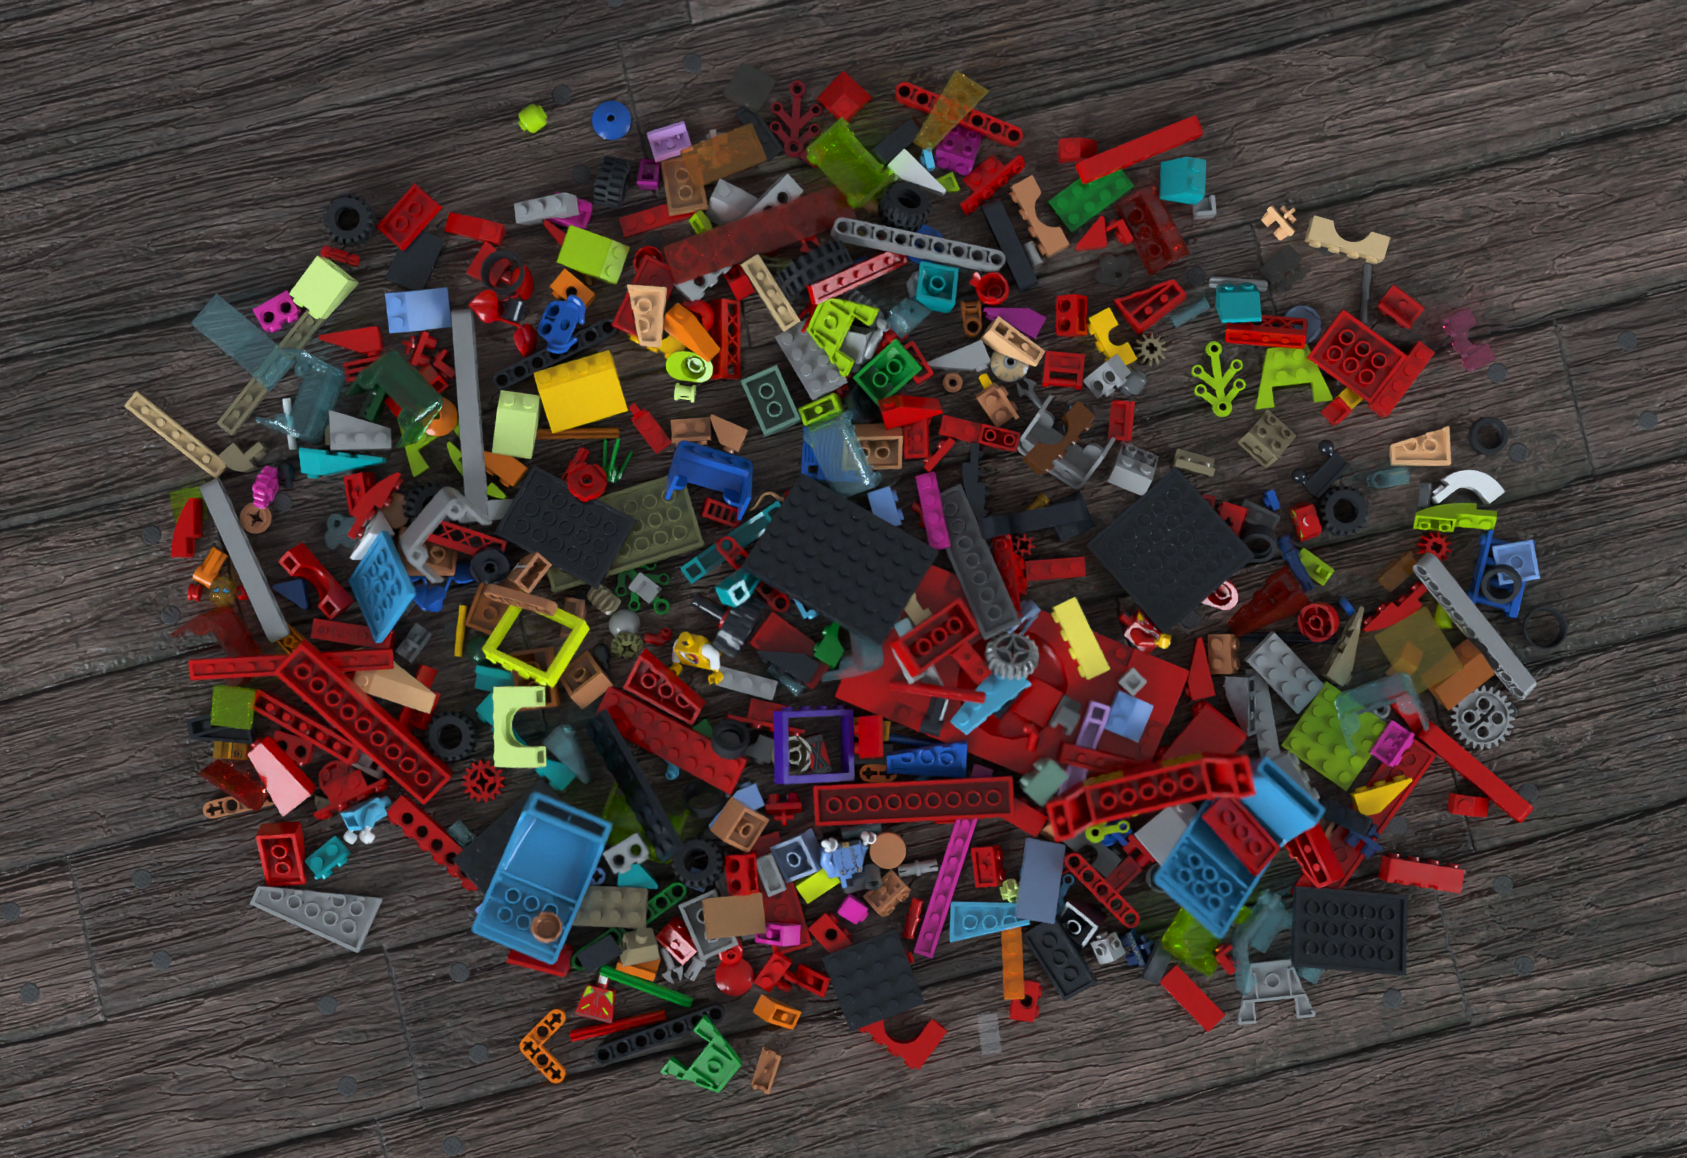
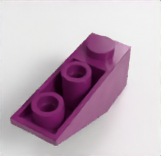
(1022, 319)

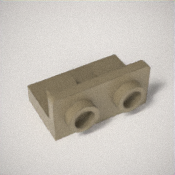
(1194, 463)

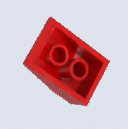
(282, 853)

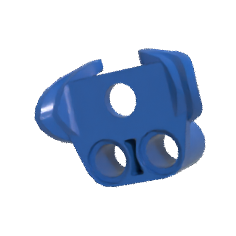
(569, 311)

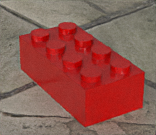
(935, 637)

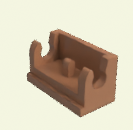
(575, 607)
(766, 1069)

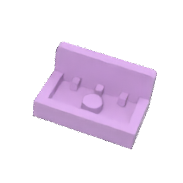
(668, 141)

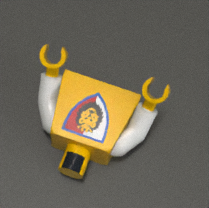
(696, 652)

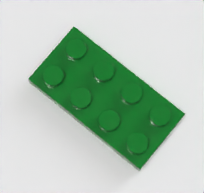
(1084, 201)

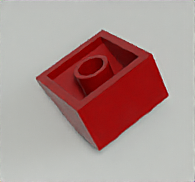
(870, 737)

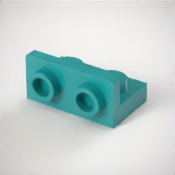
(327, 857)

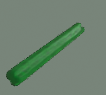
(646, 986)

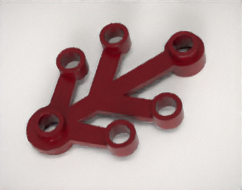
(795, 123)

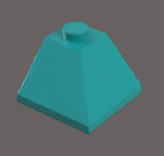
(937, 286)

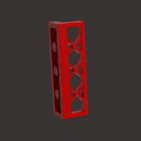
(1267, 334)
(722, 338)
(457, 545)

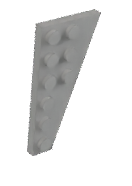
(333, 916)

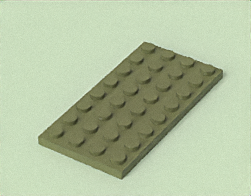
(661, 529)

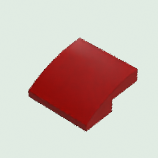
(1037, 702)

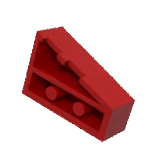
(1149, 306)

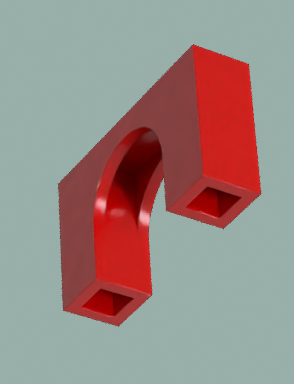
(914, 1050)

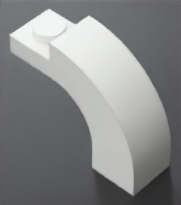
(1480, 483)

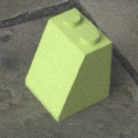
(323, 288)

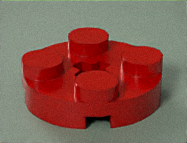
(586, 491)

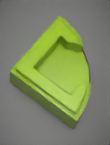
(949, 183)

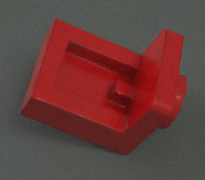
(446, 371)

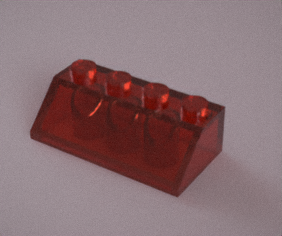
(1152, 229)

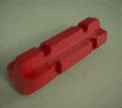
(340, 256)

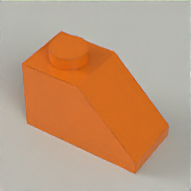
(776, 1012)

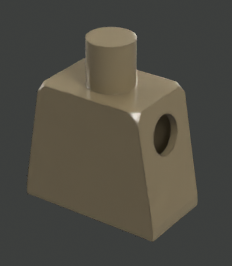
(638, 947)

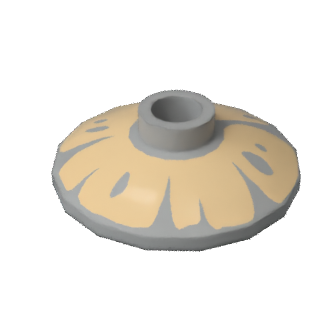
(1007, 372)

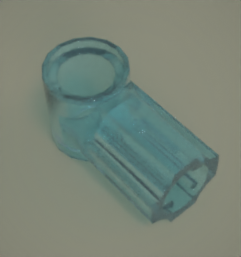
(1389, 478)
(461, 833)

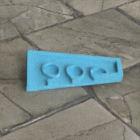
(997, 694)
(982, 918)

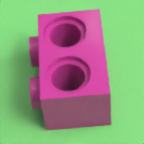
(276, 307)

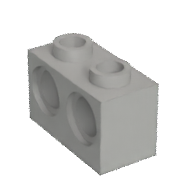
(1107, 376)
(625, 849)

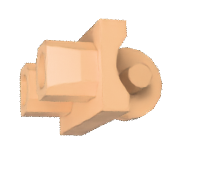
(1285, 228)

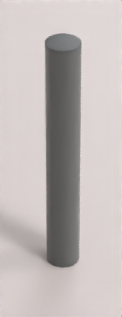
(1365, 293)

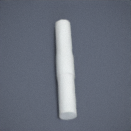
(287, 409)

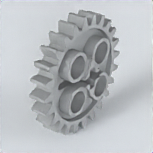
(1493, 730)

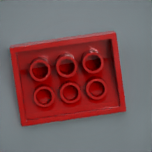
(1356, 355)

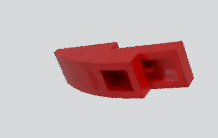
(979, 433)
(377, 496)
(1390, 614)

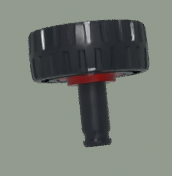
(735, 622)

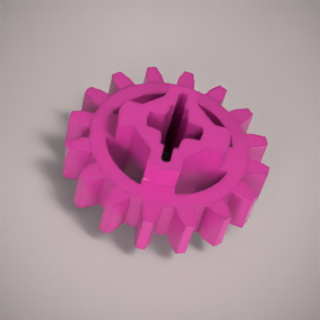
(265, 487)

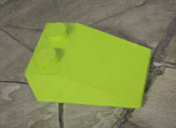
(593, 255)

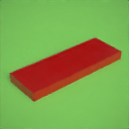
(1191, 998)

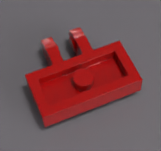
(772, 972)

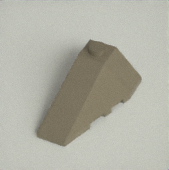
(1342, 657)

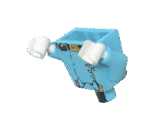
(364, 817)

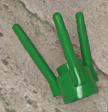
(612, 471)

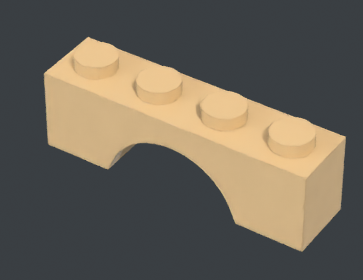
(1323, 233)

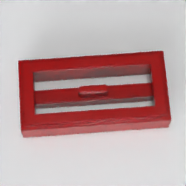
(346, 365)

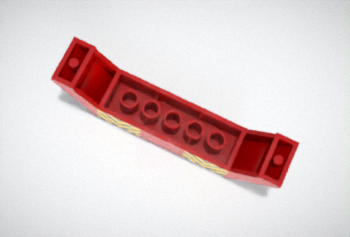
(1149, 789)

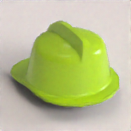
(688, 367)

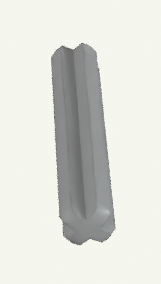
(1216, 281)

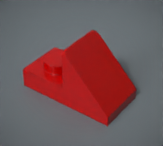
(812, 979)

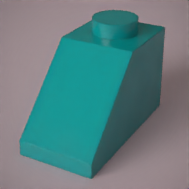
(637, 877)

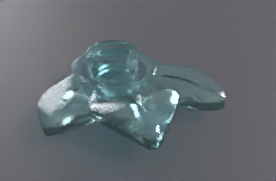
(338, 535)

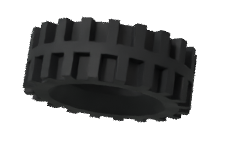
(812, 267)

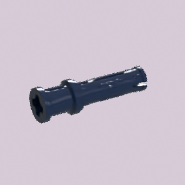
(1291, 554)

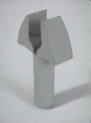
(670, 966)

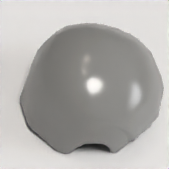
(624, 621)

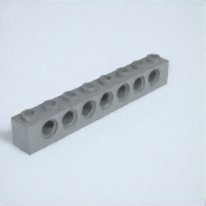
(783, 184)

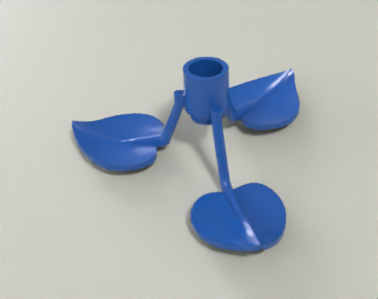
(431, 596)

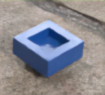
(1270, 500)

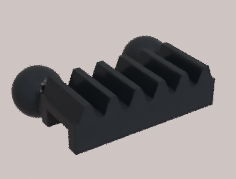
(1327, 472)

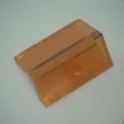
(1397, 571)

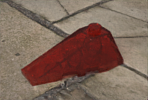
(1275, 601)

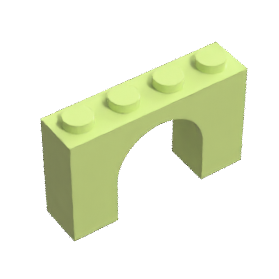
(507, 749)

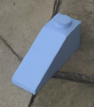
(747, 794)

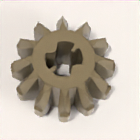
(1145, 354)
(604, 599)

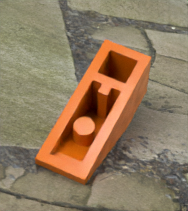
(689, 331)

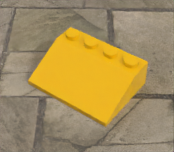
(580, 391)

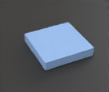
(1520, 556)

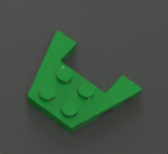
(714, 1063)

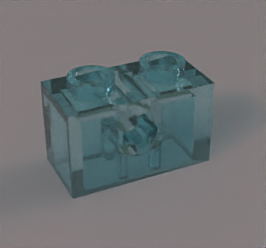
(907, 316)

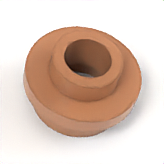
(957, 378)

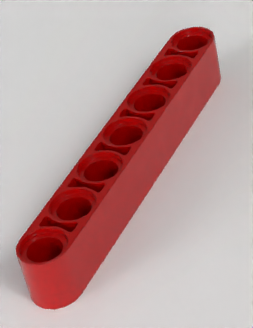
(987, 120)
(1139, 149)
(1475, 772)

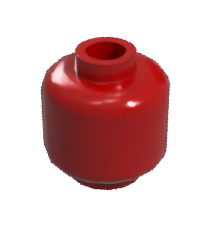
(733, 954)

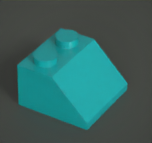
(1183, 180)
(1238, 302)

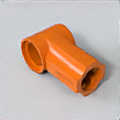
(211, 567)

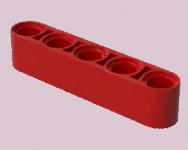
(730, 555)
(1106, 898)

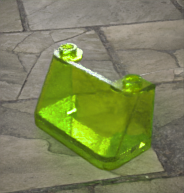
(849, 165)
(1194, 942)

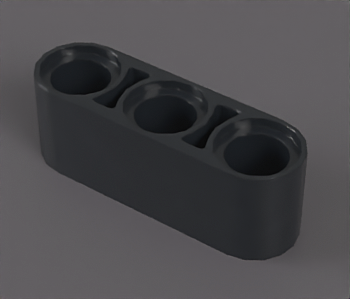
(896, 142)

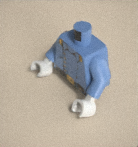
(845, 858)

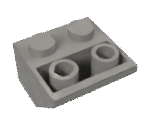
(1133, 469)

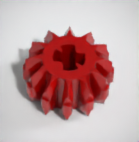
(1431, 540)

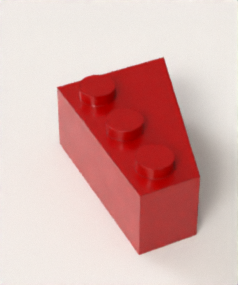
(1315, 856)

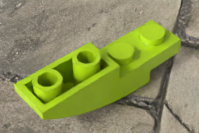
(1453, 515)

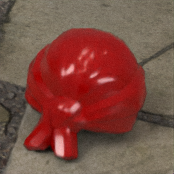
(990, 288)

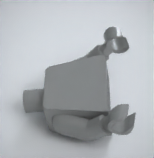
(862, 342)

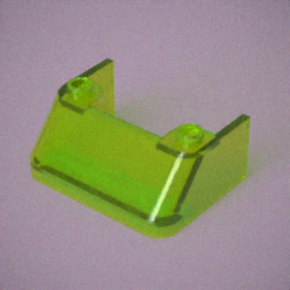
(625, 823)

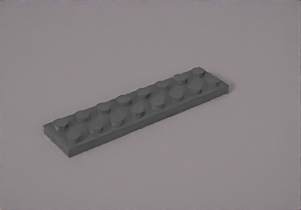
(976, 566)

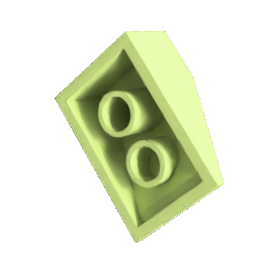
(516, 424)

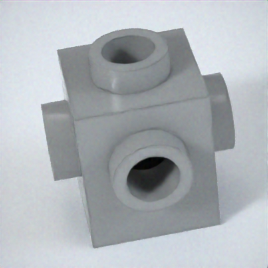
(1107, 947)

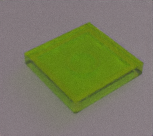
(232, 707)

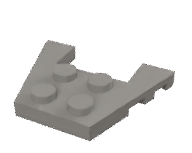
(1274, 982)

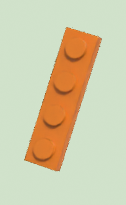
(1012, 963)

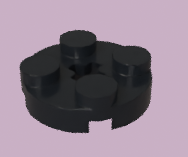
(854, 401)
(494, 556)

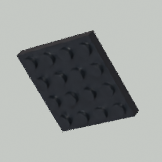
(873, 979)

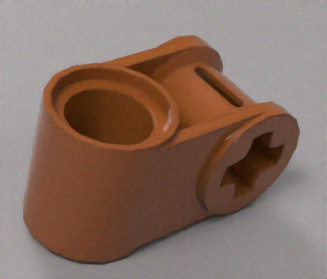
(971, 313)

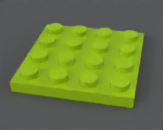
(1321, 743)

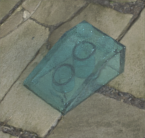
(568, 749)

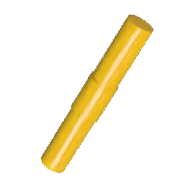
(460, 631)

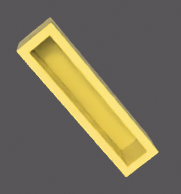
(1081, 639)

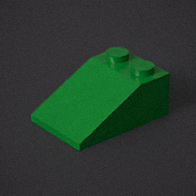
(887, 372)

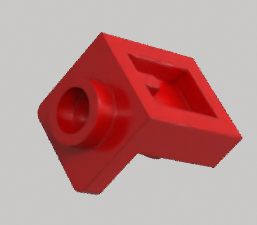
(1122, 234)
(1225, 961)

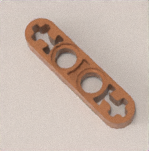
(521, 599)
(219, 813)

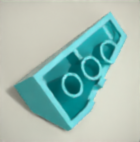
(325, 463)

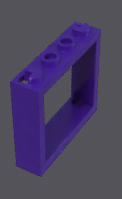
(781, 745)

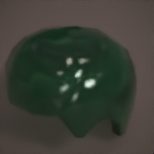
(475, 651)

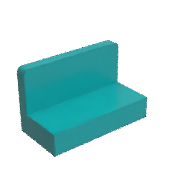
(492, 677)

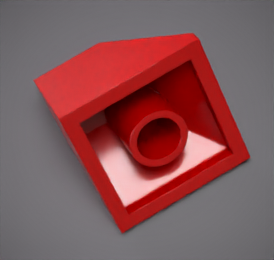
(844, 97)

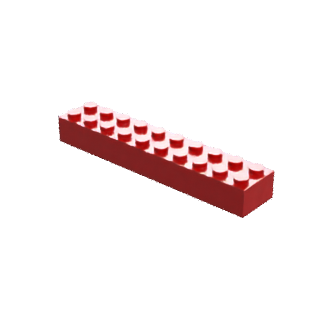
(363, 721)
(914, 800)

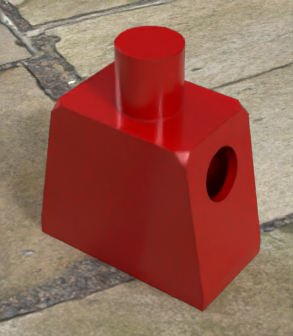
(498, 272)

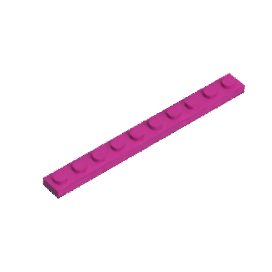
(947, 878)

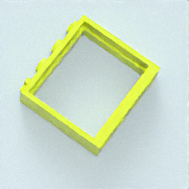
(560, 662)

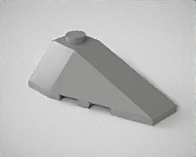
(728, 203)

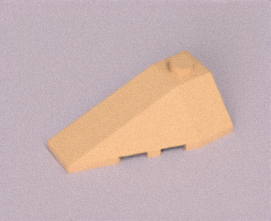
(397, 687)

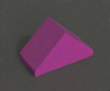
(648, 175)

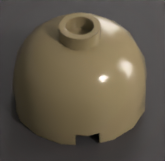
(798, 755)

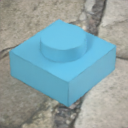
(926, 160)

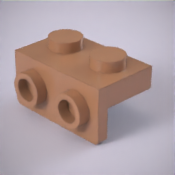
(1223, 654)

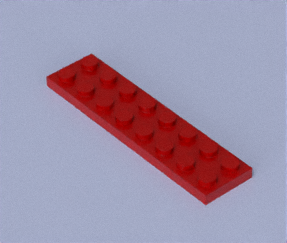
(671, 740)

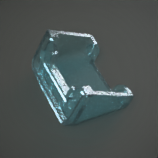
(841, 455)

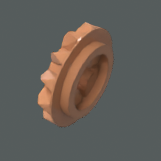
(247, 520)

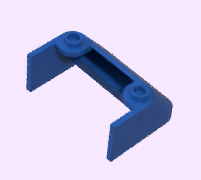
(712, 470)

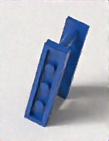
(1511, 608)

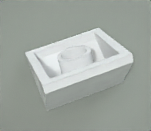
(376, 525)

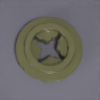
(625, 639)

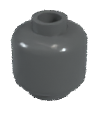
(1135, 382)

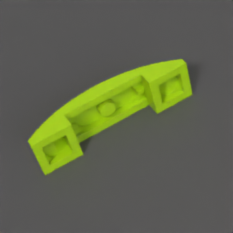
(456, 456)

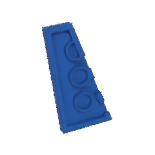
(932, 760)

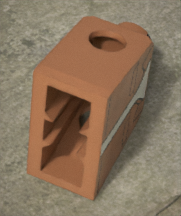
(527, 574)

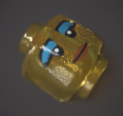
(222, 591)

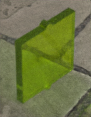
(180, 498)

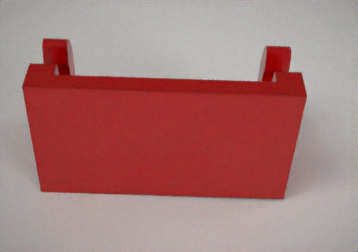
(1121, 420)

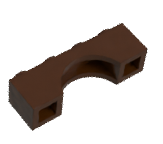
(1075, 421)

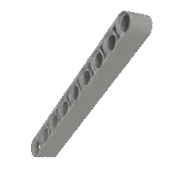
(908, 247)
(244, 560)
(1474, 625)

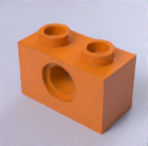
(567, 281)

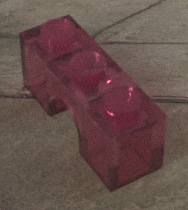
(1458, 328)

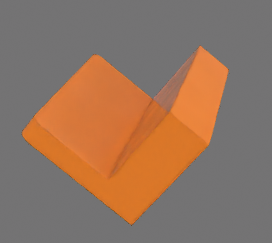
(644, 970)

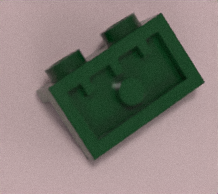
(374, 404)

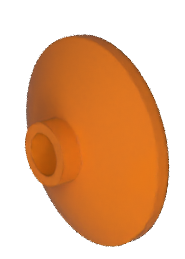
(446, 422)

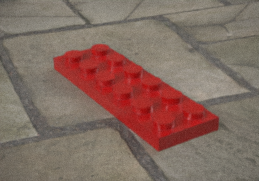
(783, 906)

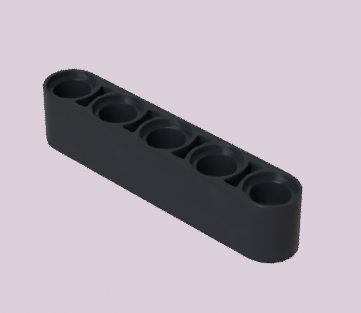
(1009, 244)

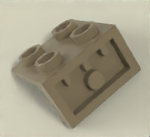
(1267, 439)

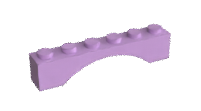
(1088, 736)

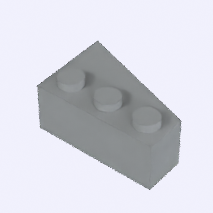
(356, 434)

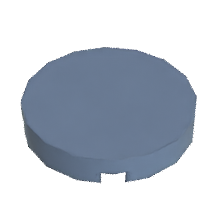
(1313, 321)

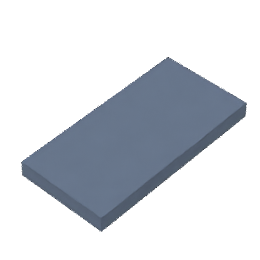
(1040, 881)

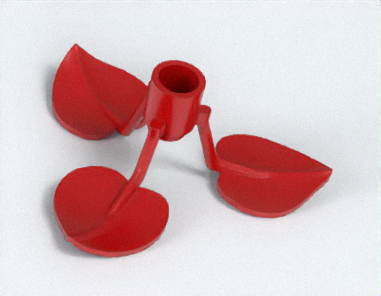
(490, 309)

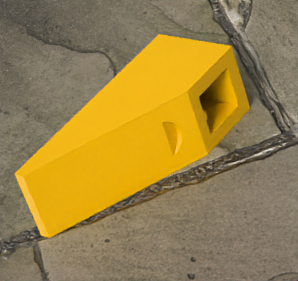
(1376, 798)

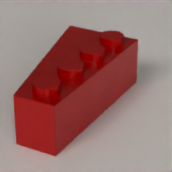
(663, 688)
(1421, 874)

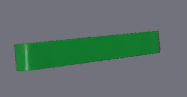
(654, 908)

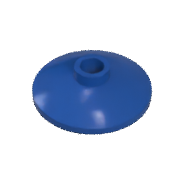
(616, 128)

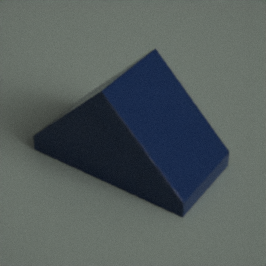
(296, 592)

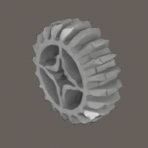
(1023, 651)

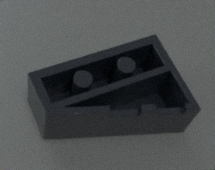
(200, 729)

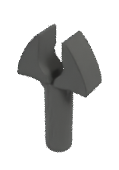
(1030, 393)

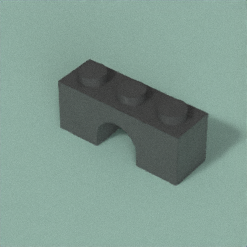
(760, 750)
(1104, 860)

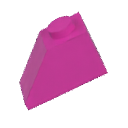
(853, 909)
(780, 934)

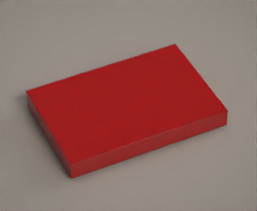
(409, 217)

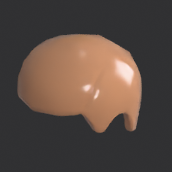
(546, 927)

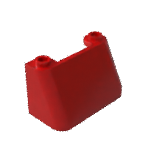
(1205, 733)

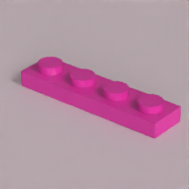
(933, 510)

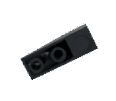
(796, 664)

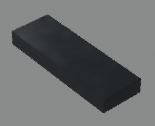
(767, 140)

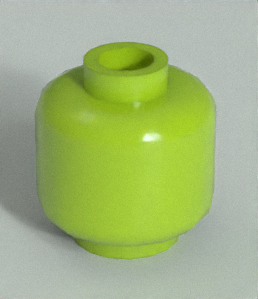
(532, 118)

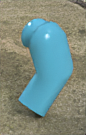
(672, 771)

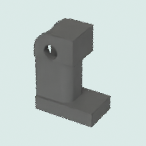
(1065, 714)

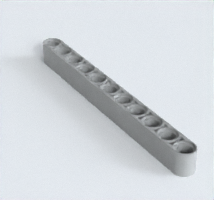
(469, 409)

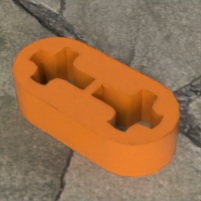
(876, 778)

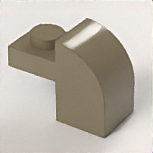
(243, 461)

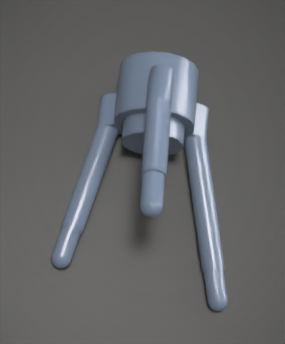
(1029, 612)

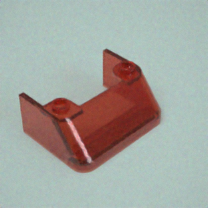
(229, 633)

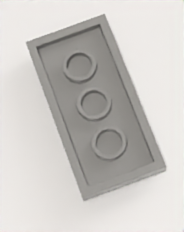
(810, 362)
(1284, 672)

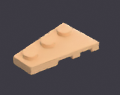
(649, 311)
(1424, 450)

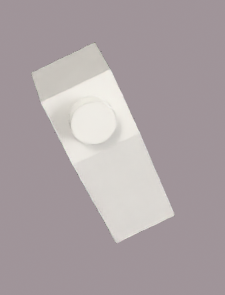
(910, 170)

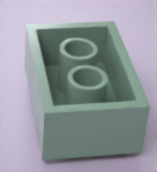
(770, 401)
(1043, 780)

